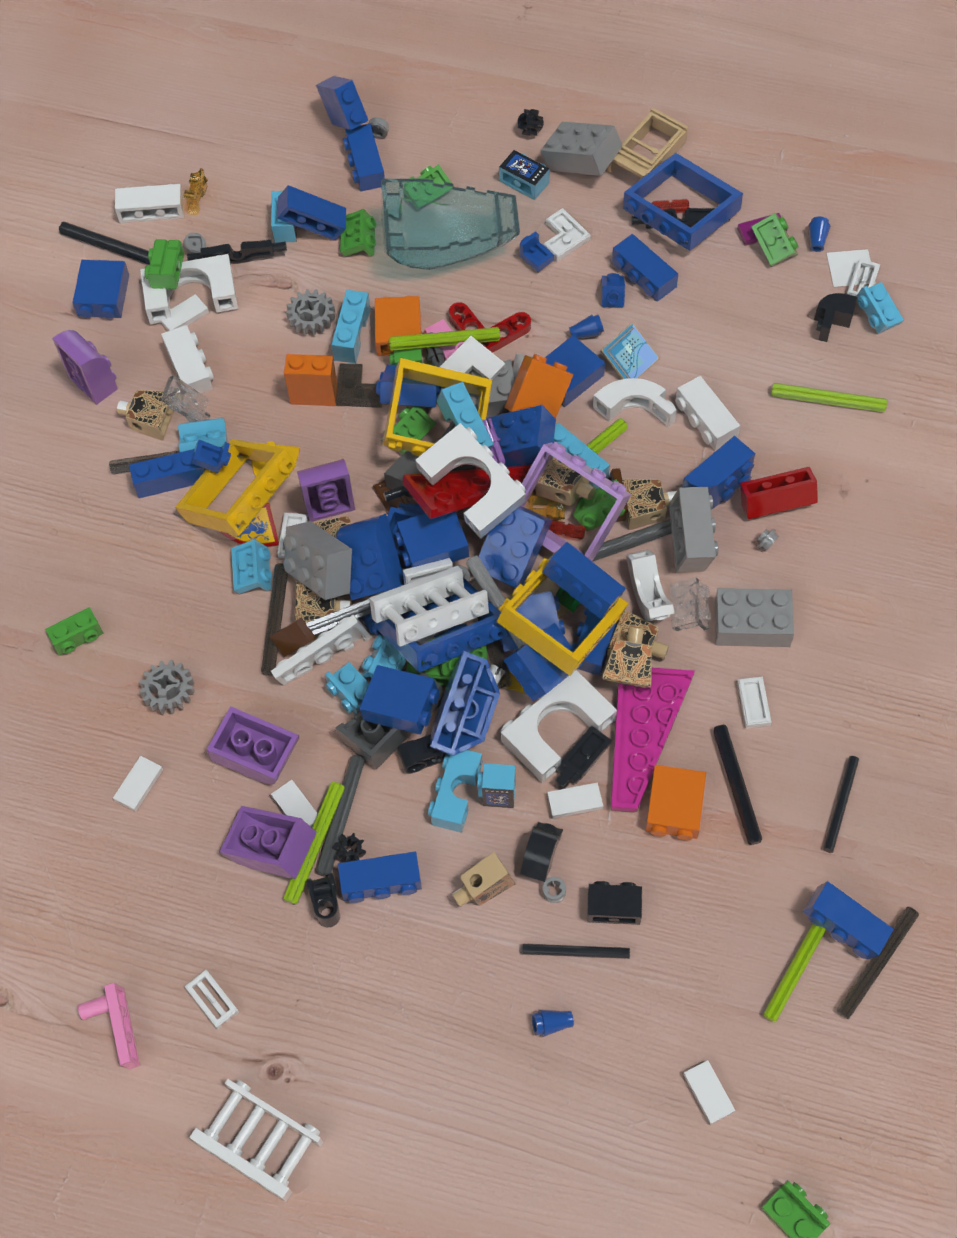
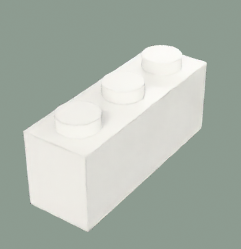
(149, 203)
(187, 359)
(706, 412)

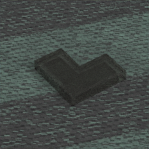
(352, 391)

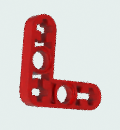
(507, 324)

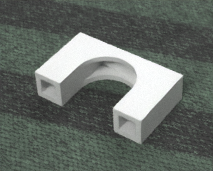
(210, 271)
(462, 448)
(570, 695)

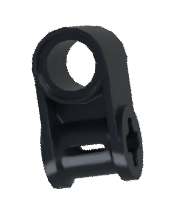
(419, 755)
(323, 896)

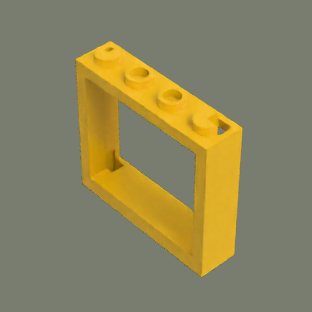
(435, 376)
(195, 502)
(541, 641)

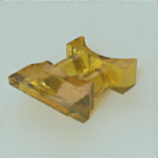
(197, 189)
(554, 509)

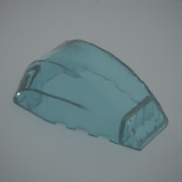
(443, 224)

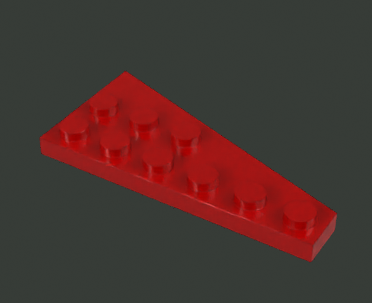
(454, 490)

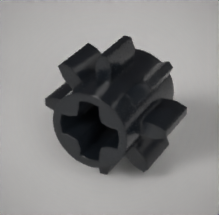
(530, 122)
(349, 842)

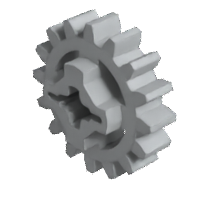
(310, 312)
(166, 686)

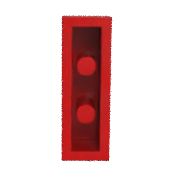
(778, 492)

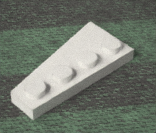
(321, 650)

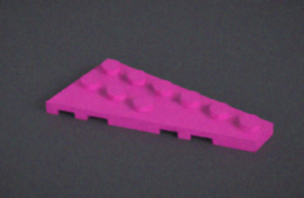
(642, 730)

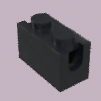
(614, 903)

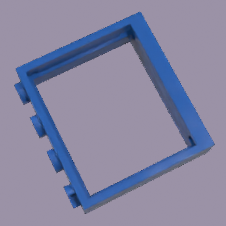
(698, 179)
(451, 644)

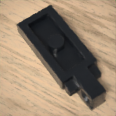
(582, 757)

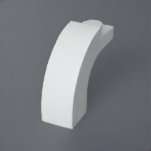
(634, 394)
(647, 586)

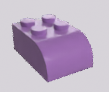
(85, 365)
(326, 490)
(252, 746)
(268, 842)

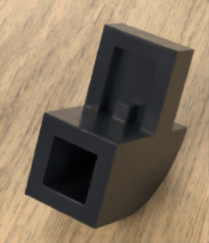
(834, 310)
(540, 851)

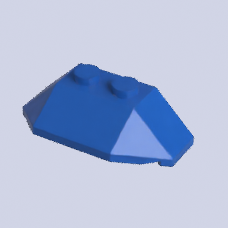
(465, 706)

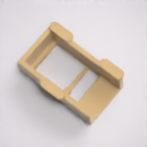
(639, 164)

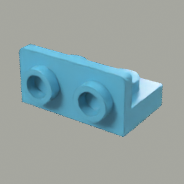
(879, 307)
(210, 431)
(251, 566)
(384, 655)
(348, 686)

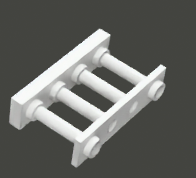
(423, 592)
(232, 1152)

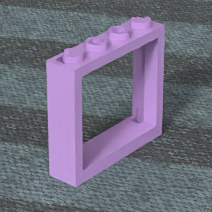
(596, 476)

